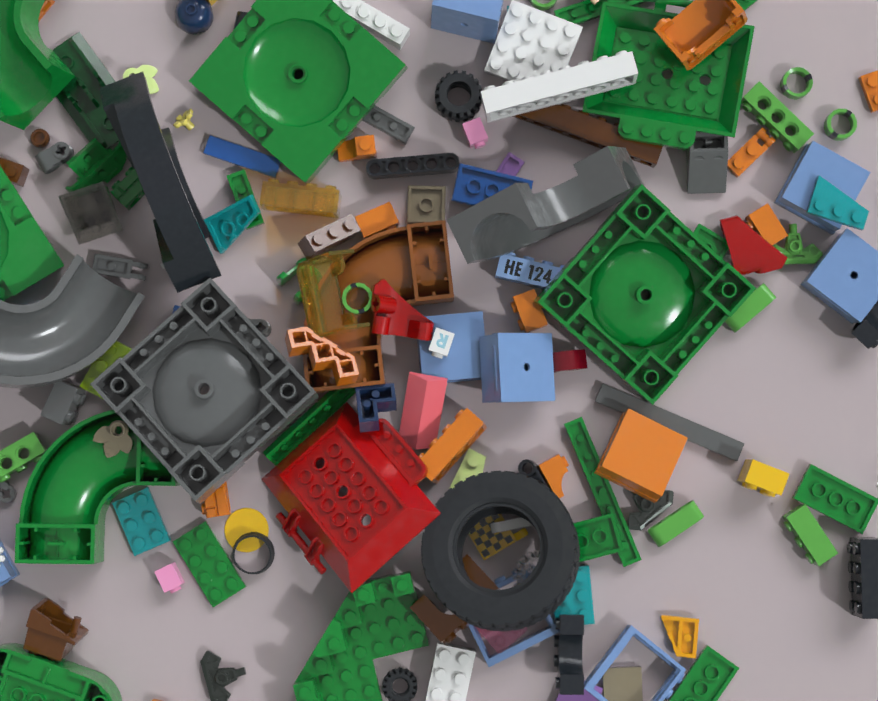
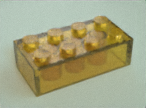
(300, 199)

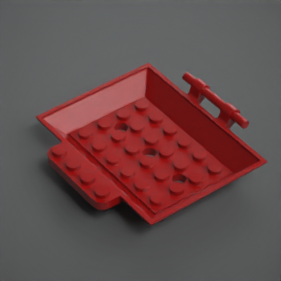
(380, 483)

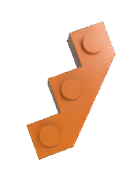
(322, 354)

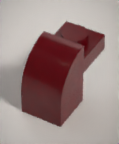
(569, 360)

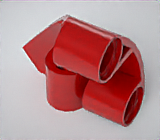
(748, 249)
(396, 315)

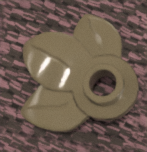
(112, 440)

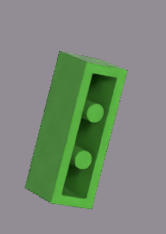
(809, 535)

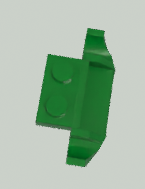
(96, 164)

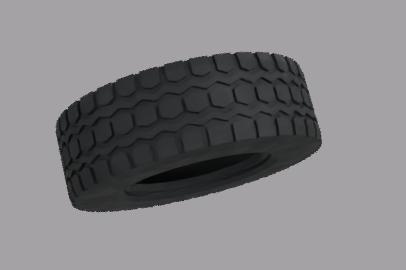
(461, 511)

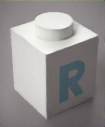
(441, 343)

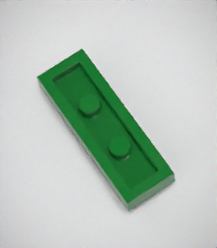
(241, 188)

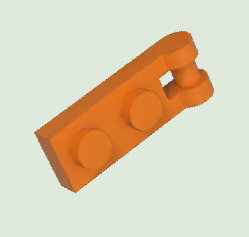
(749, 152)

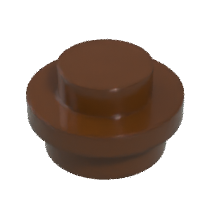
(40, 138)

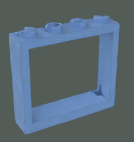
(629, 631)
(518, 646)

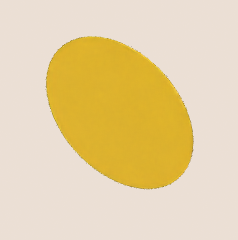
(243, 522)

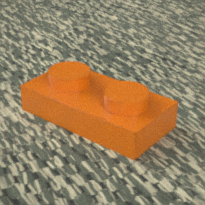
(869, 85)

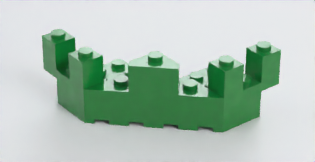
(367, 626)

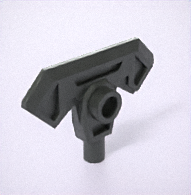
(648, 510)
(218, 678)

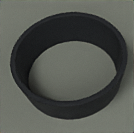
(264, 538)

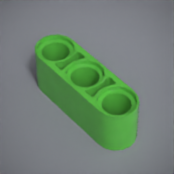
(751, 307)
(675, 523)

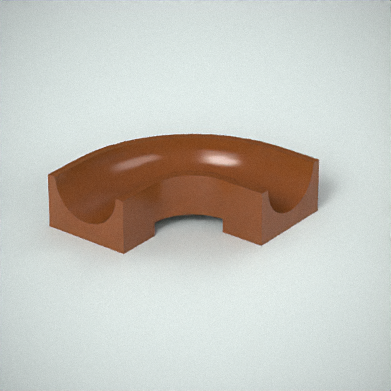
(414, 264)

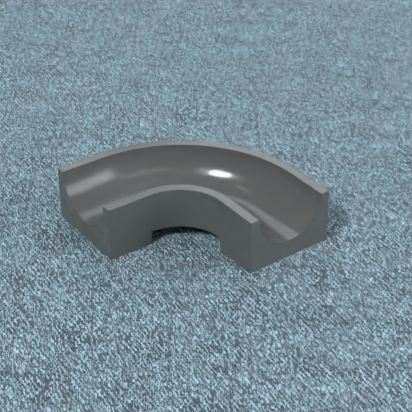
(521, 218)
(64, 330)

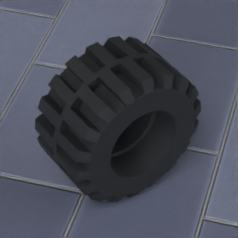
(463, 81)

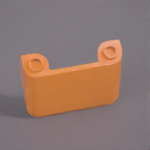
(700, 29)

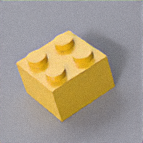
(764, 477)

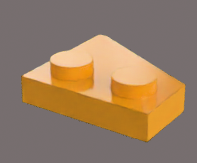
(682, 634)

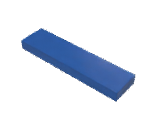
(242, 156)

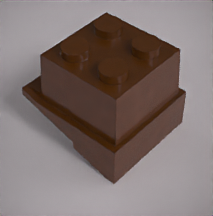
(52, 631)

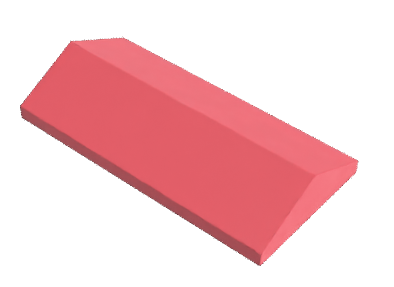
(422, 409)

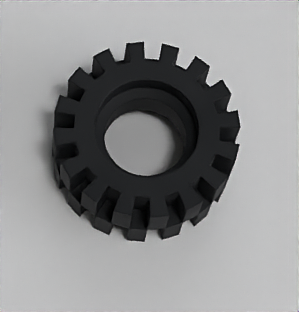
(396, 674)

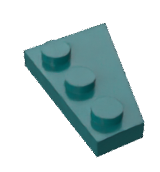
(836, 206)
(231, 222)

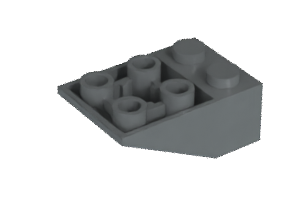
(707, 164)

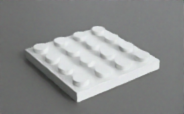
(531, 43)

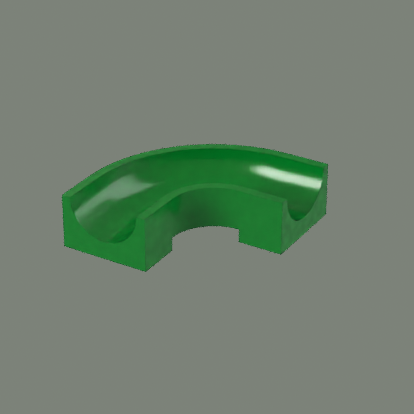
(28, 69)
(72, 491)

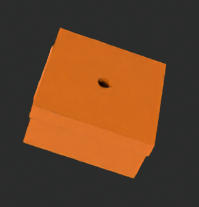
(641, 455)

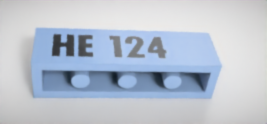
(526, 270)

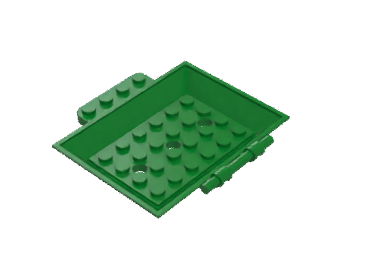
(672, 108)

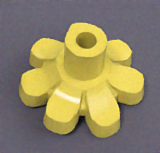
(184, 120)

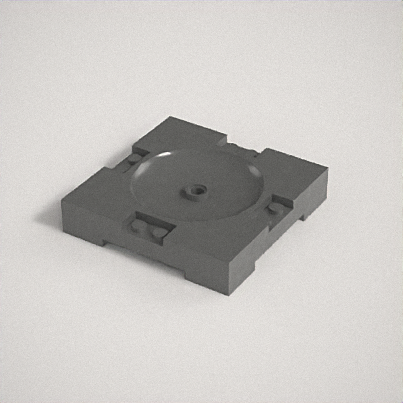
(214, 433)

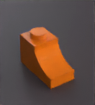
(357, 149)
(553, 471)

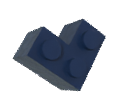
(372, 401)

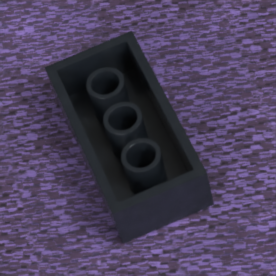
(864, 577)

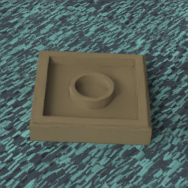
(425, 203)
(623, 684)

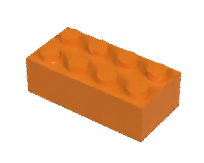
(452, 444)

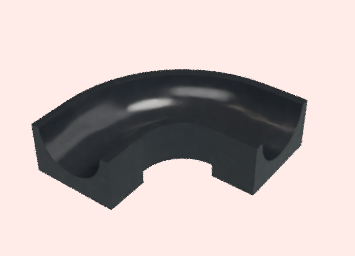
(154, 157)

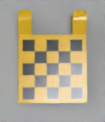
(490, 544)

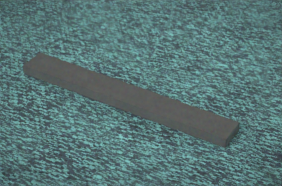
(383, 121)
(694, 432)

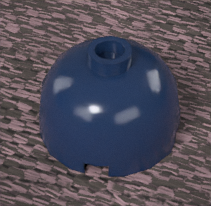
(194, 16)

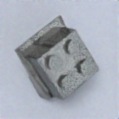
(91, 212)

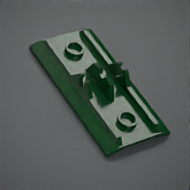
(82, 93)

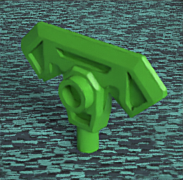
(794, 249)

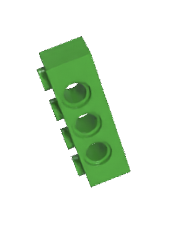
(787, 119)
(36, 451)

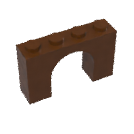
(445, 625)

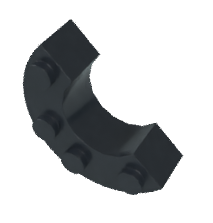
(867, 330)
(569, 654)

